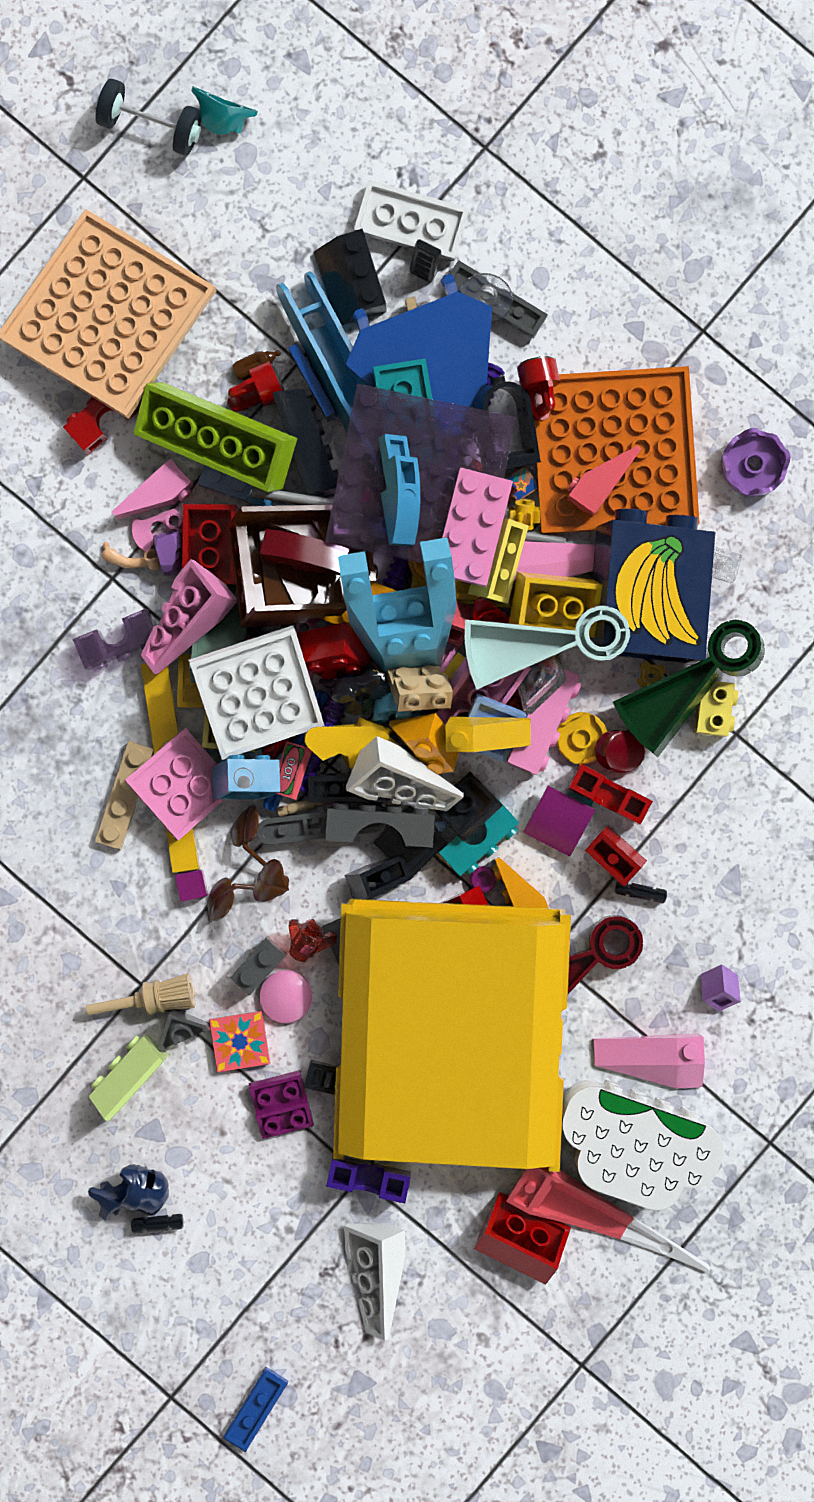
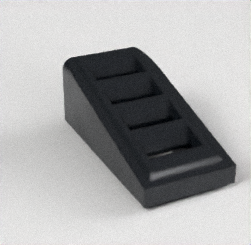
(425, 260)
(309, 1082)

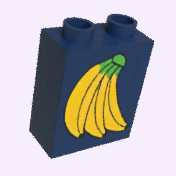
(658, 584)

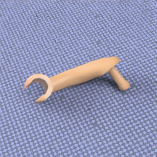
(149, 560)

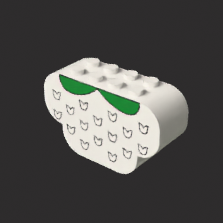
(638, 1145)

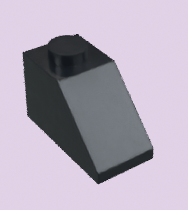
(377, 877)

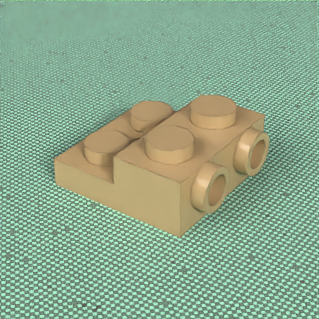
(419, 688)

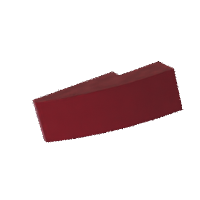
(301, 552)

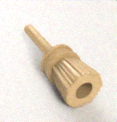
(153, 997)

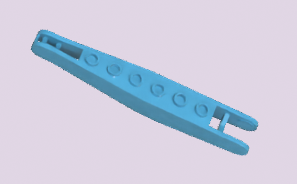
(324, 346)

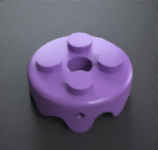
(768, 450)

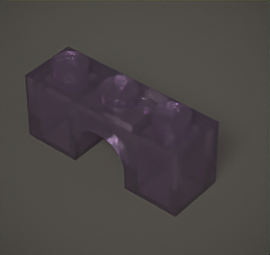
(96, 652)

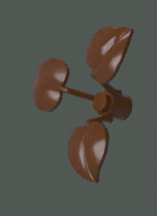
(270, 881)

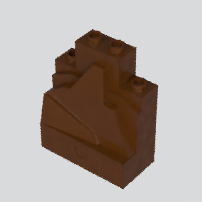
(276, 592)

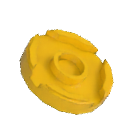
(579, 737)

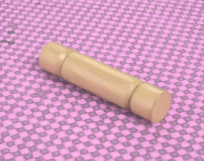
(297, 807)

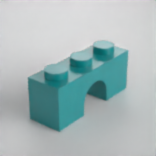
(463, 856)

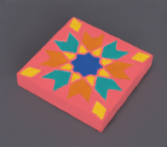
(239, 1041)

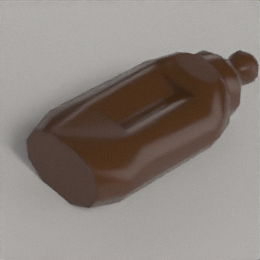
(243, 365)

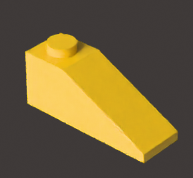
(486, 733)

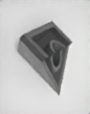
(181, 1027)

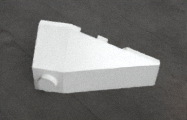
(395, 774)
(378, 1266)

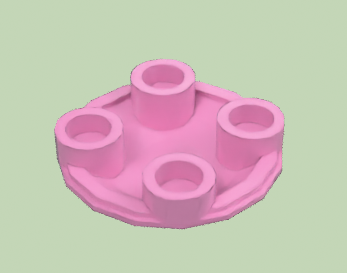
(286, 996)

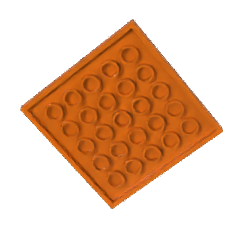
(605, 416)

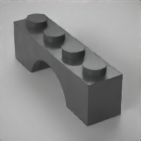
(345, 823)

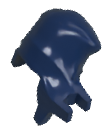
(139, 1191)

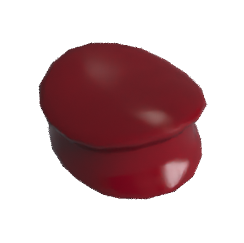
(619, 751)

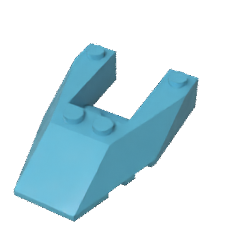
(407, 624)

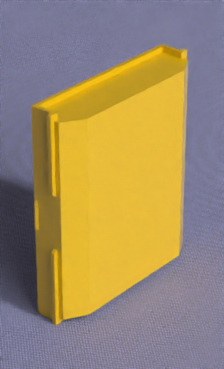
(451, 1033)

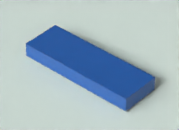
(312, 382)
(255, 1409)

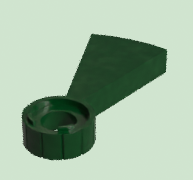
(662, 707)

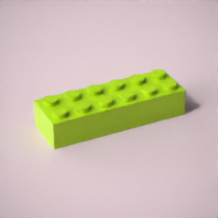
(215, 436)

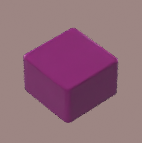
(191, 885)

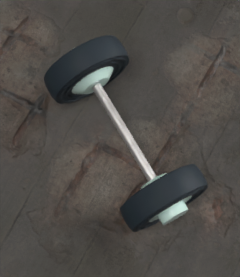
(111, 103)

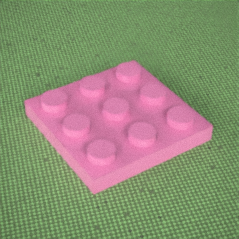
(177, 784)

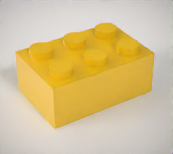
(553, 600)

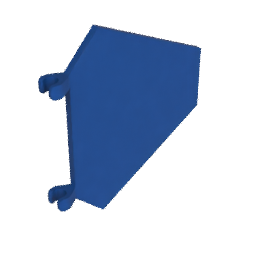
(446, 332)

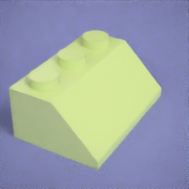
(126, 1076)

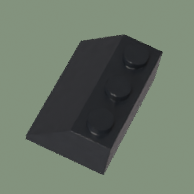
(350, 276)

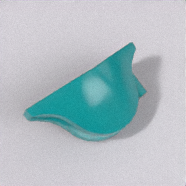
(220, 114)

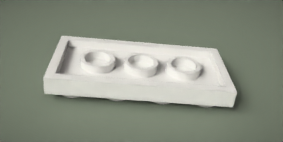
(406, 216)

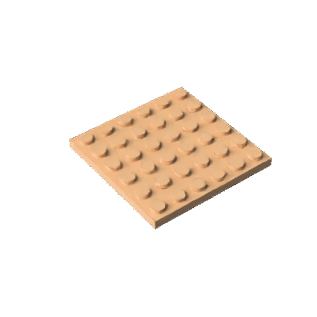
(106, 313)

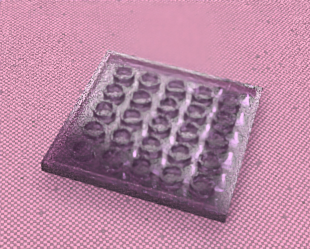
(441, 439)

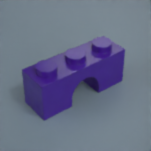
(381, 1180)

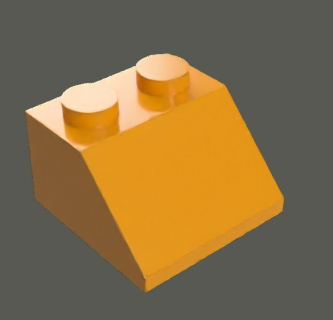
(426, 741)

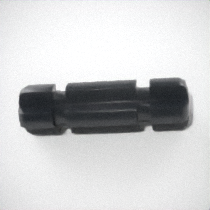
(641, 892)
(157, 1223)

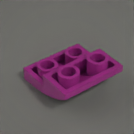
(559, 821)
(281, 1104)

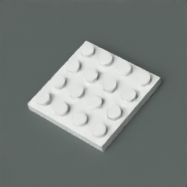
(256, 692)

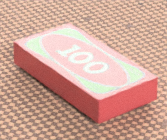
(292, 769)

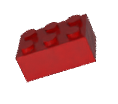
(208, 538)

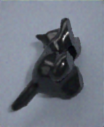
(354, 690)

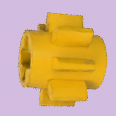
(525, 513)

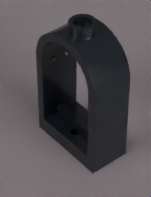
(530, 451)

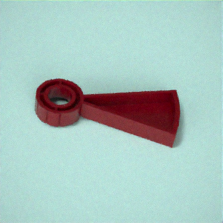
(583, 962)

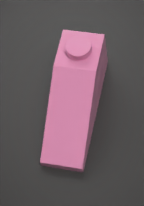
(159, 490)

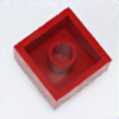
(333, 651)

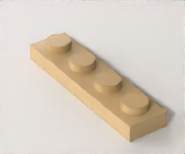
(122, 798)

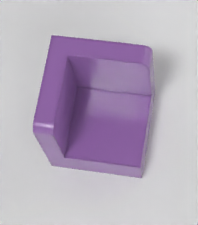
(720, 988)

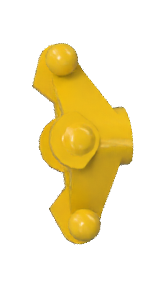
(345, 739)

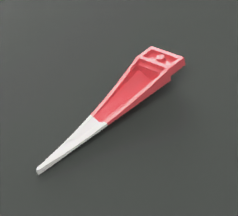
(568, 1201)

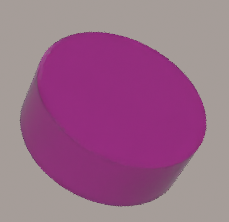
(483, 877)

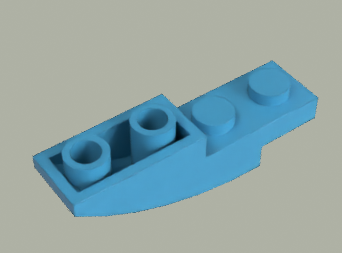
(402, 494)

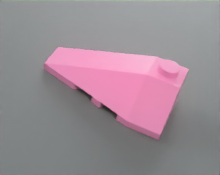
(193, 610)
(662, 1059)

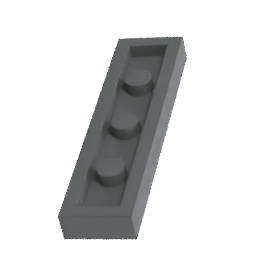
(521, 315)

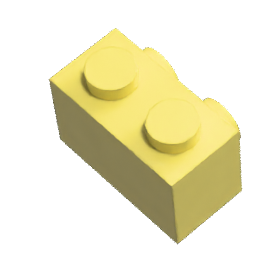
(715, 710)

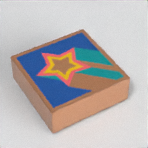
(523, 482)

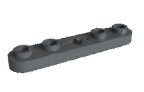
(295, 828)

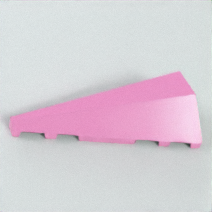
(556, 558)

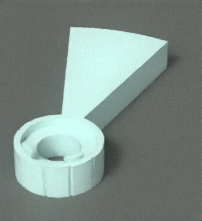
(504, 649)

